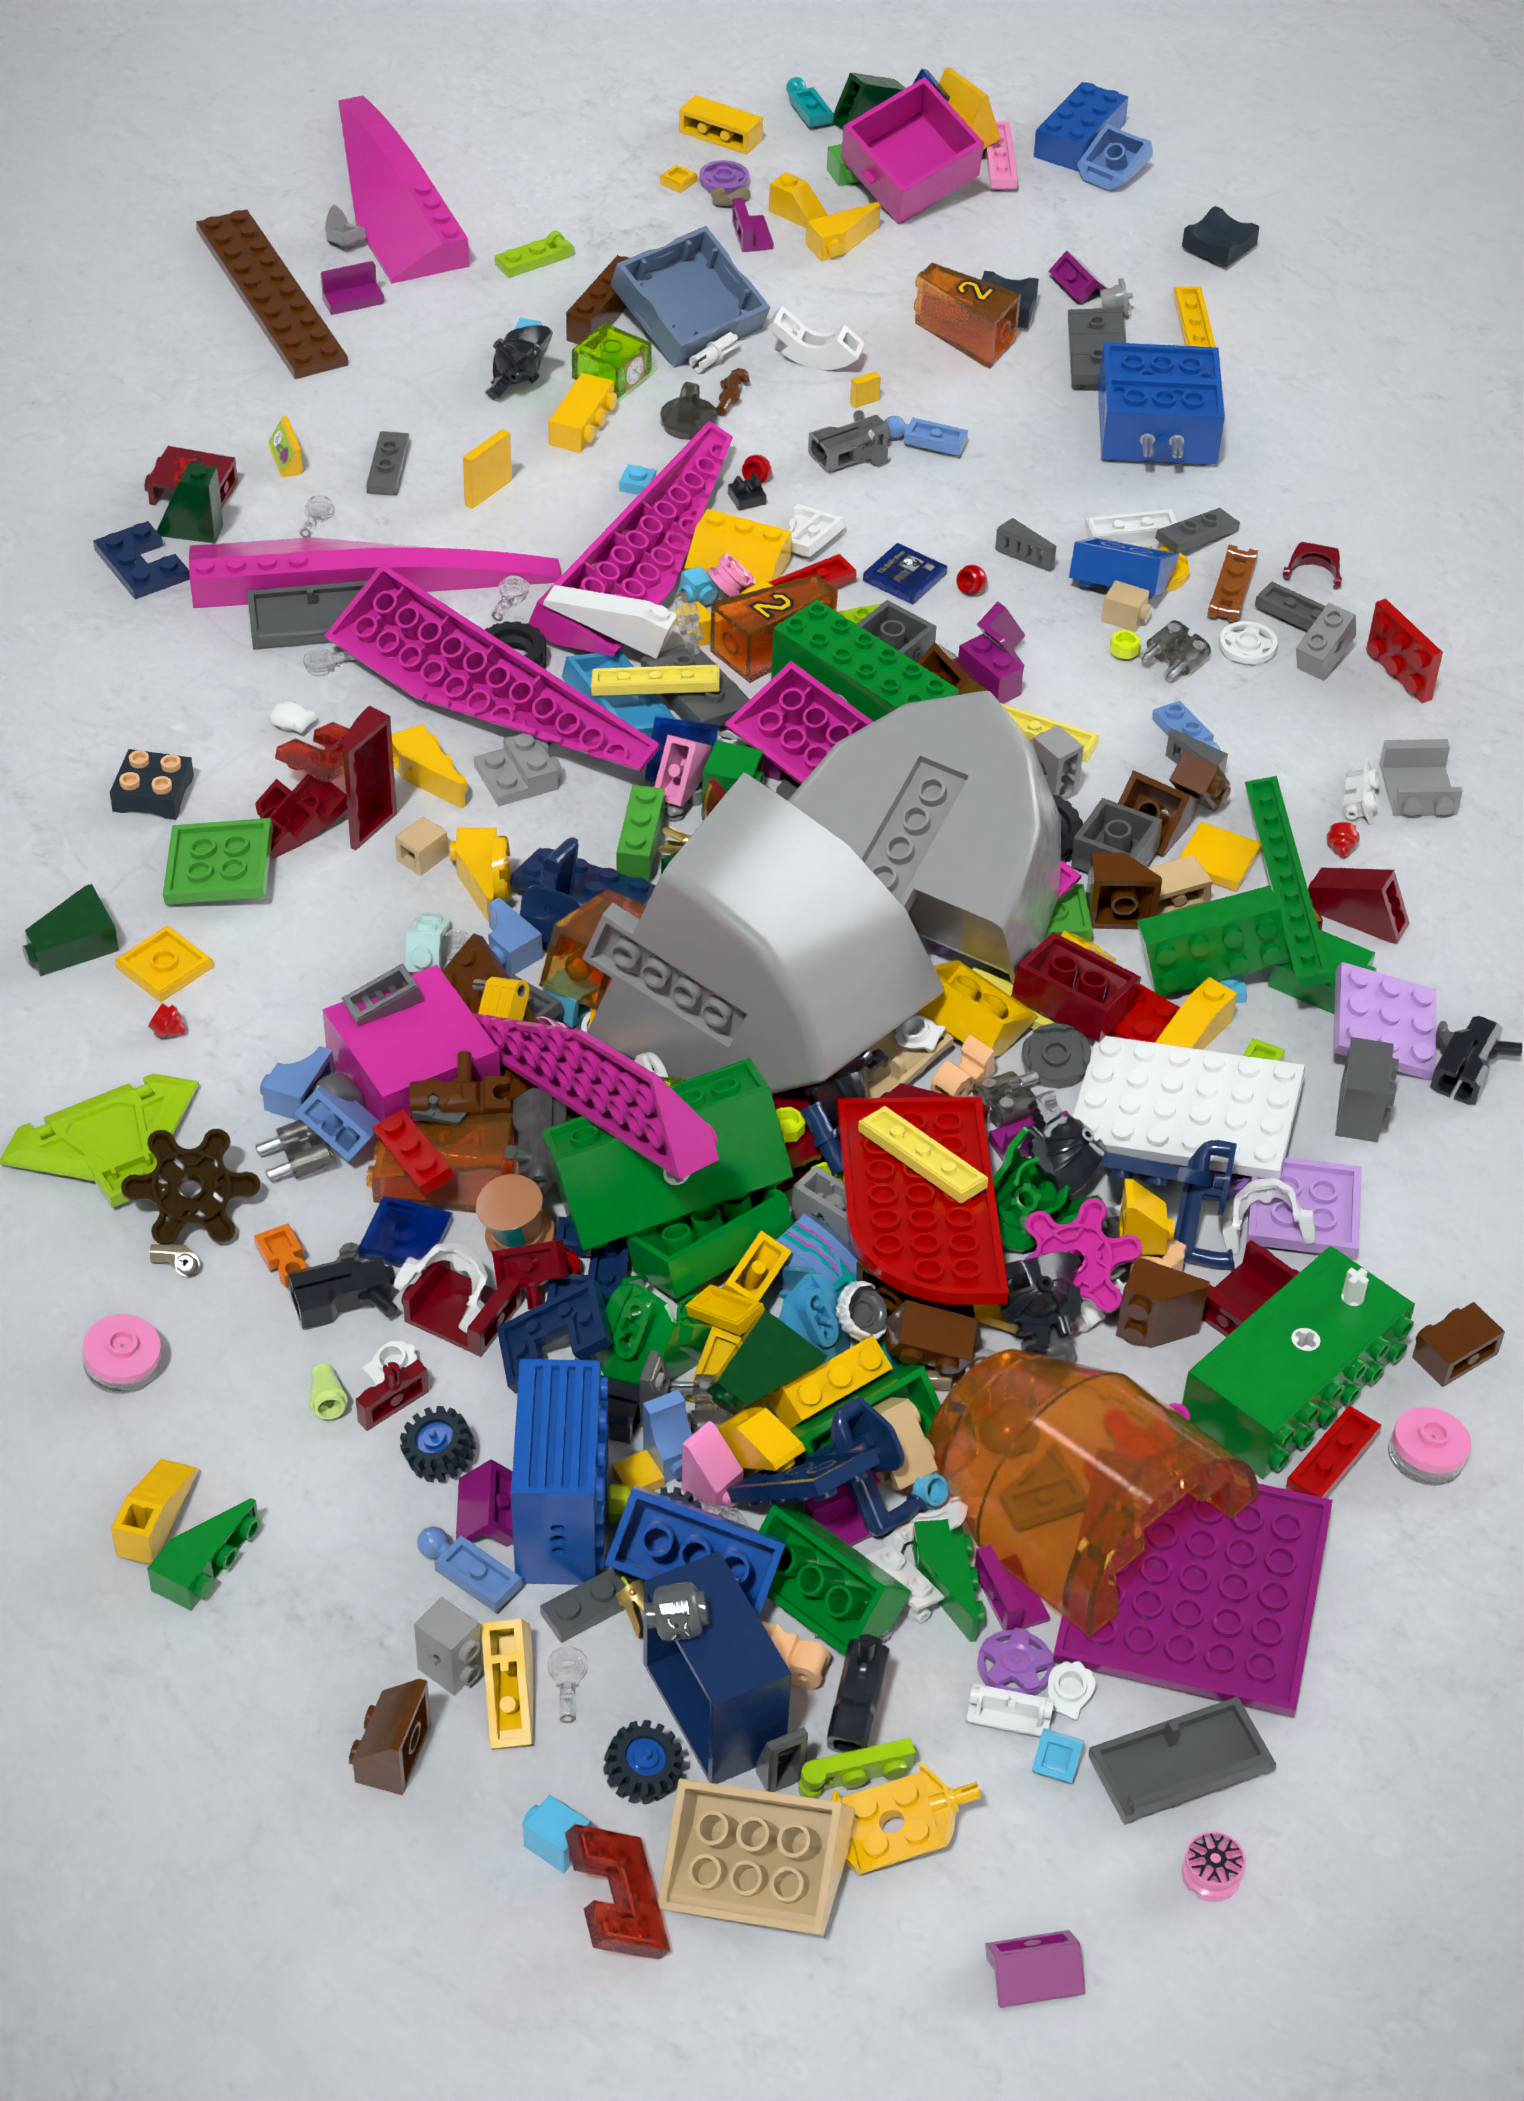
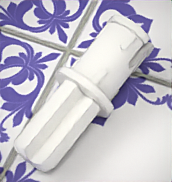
(714, 352)

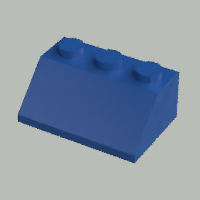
(1106, 560)

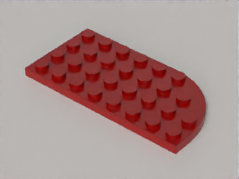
(907, 1225)

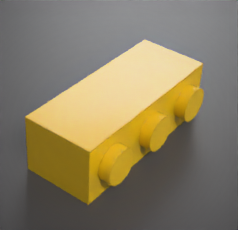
(721, 124)
(581, 412)
(829, 1382)

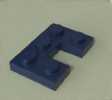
(123, 556)
(606, 1265)
(574, 1312)

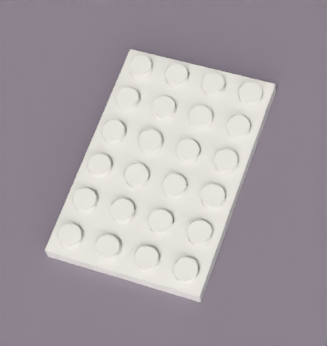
(1172, 1099)

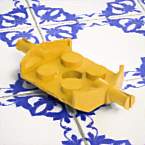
(918, 1800)

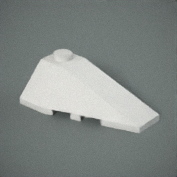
(621, 618)

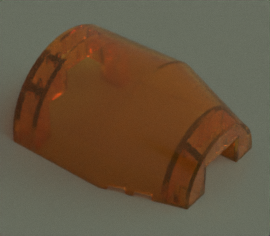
(1071, 1471)

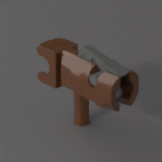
(455, 1100)

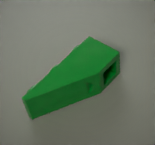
(195, 1558)
(944, 1561)

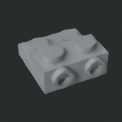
(519, 769)

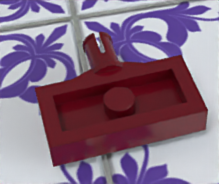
(531, 1266)
(397, 1391)

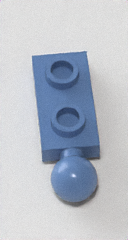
(928, 435)
(1180, 718)
(469, 1568)

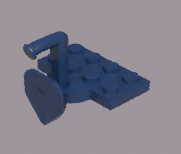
(561, 883)
(1197, 1185)
(859, 1443)

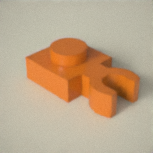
(280, 1250)

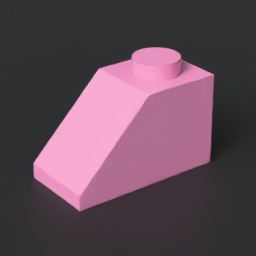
(681, 768)
(709, 1466)

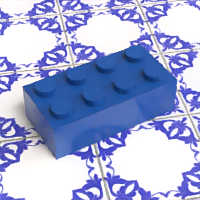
(1077, 122)
(667, 1533)

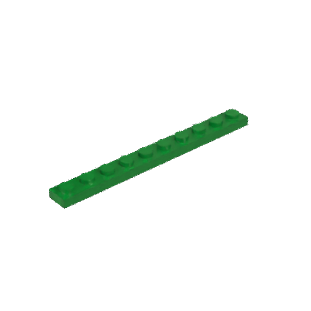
(1288, 883)

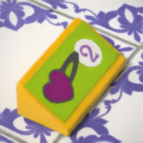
(286, 449)

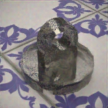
(687, 413)

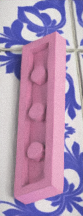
(1001, 160)

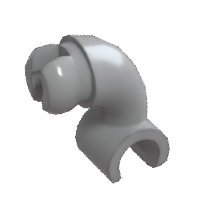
(675, 812)

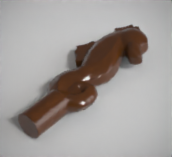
(731, 387)

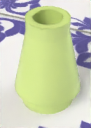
(326, 1393)

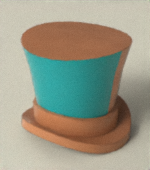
(513, 1213)

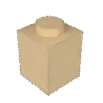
(1126, 606)
(421, 846)

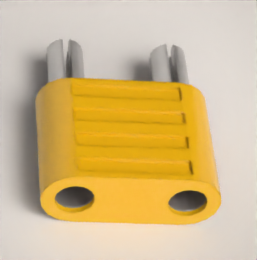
(503, 997)

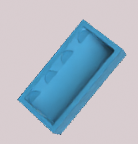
(635, 709)

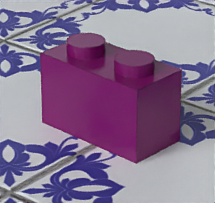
(993, 667)

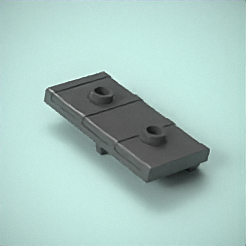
(1086, 334)
(297, 613)
(700, 706)
(1181, 1759)

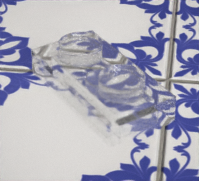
(688, 624)

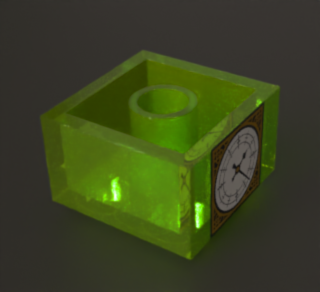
(613, 356)

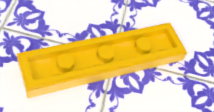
(1193, 316)

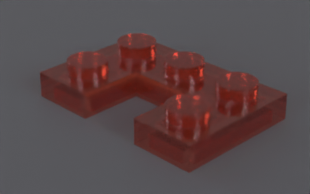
(322, 764)
(634, 1920)

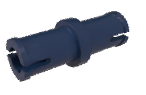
(825, 1136)

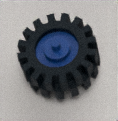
(437, 1444)
(643, 1762)

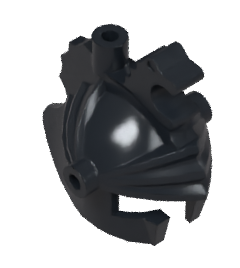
(518, 357)
(846, 1083)
(1063, 1146)
(1042, 1297)

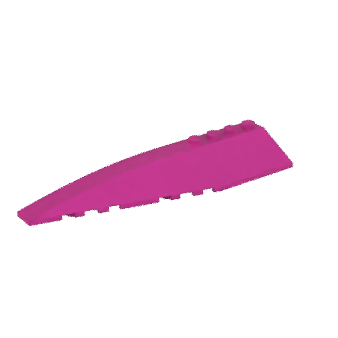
(396, 200)
(644, 544)
(228, 570)
(468, 670)
(800, 722)
(606, 1091)

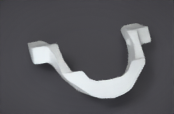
(1266, 1190)
(462, 1259)
(954, 1511)

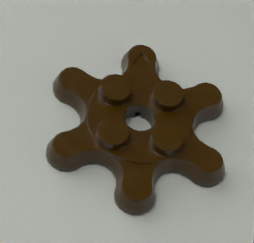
(197, 1164)

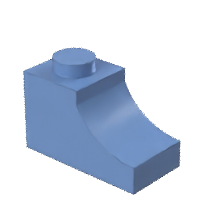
(513, 938)
(293, 1083)
(337, 1121)
(665, 1432)

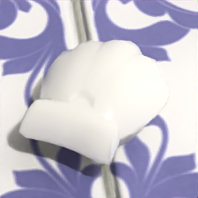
(291, 716)
(919, 1033)
(392, 1351)
(1070, 1687)

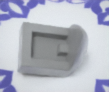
(340, 231)

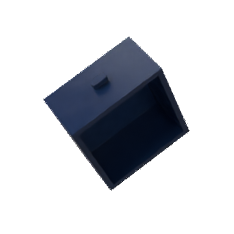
(726, 1683)

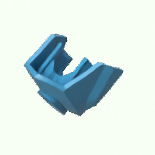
(812, 1310)

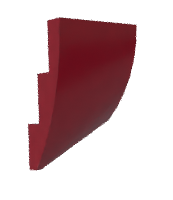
(301, 812)

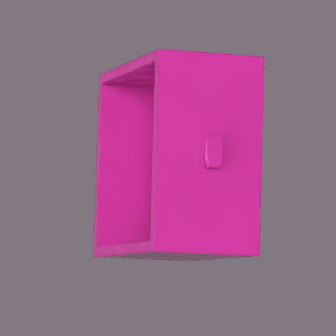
(911, 150)
(408, 1045)

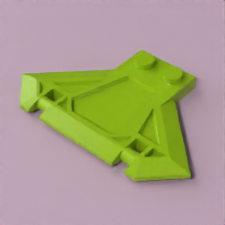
(104, 1135)

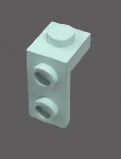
(425, 941)

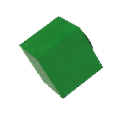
(729, 762)

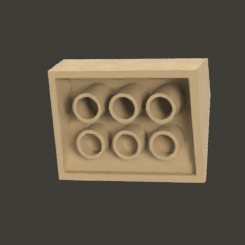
(754, 1856)

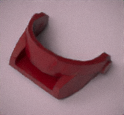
(1318, 555)

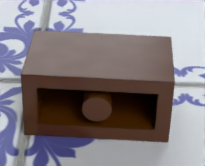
(1201, 780)
(1457, 1343)

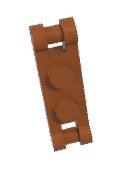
(1233, 584)

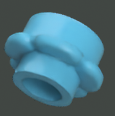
(936, 1487)

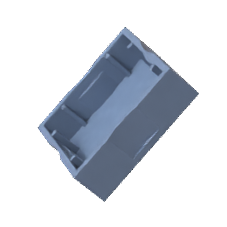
(689, 295)

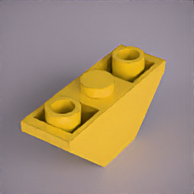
(760, 1440)

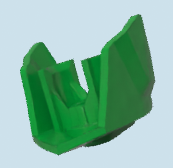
(1014, 1185)
(646, 1323)

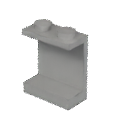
(1418, 777)

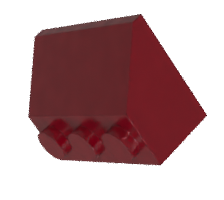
(1074, 986)

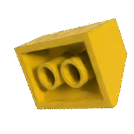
(971, 105)
(757, 546)
(977, 1008)

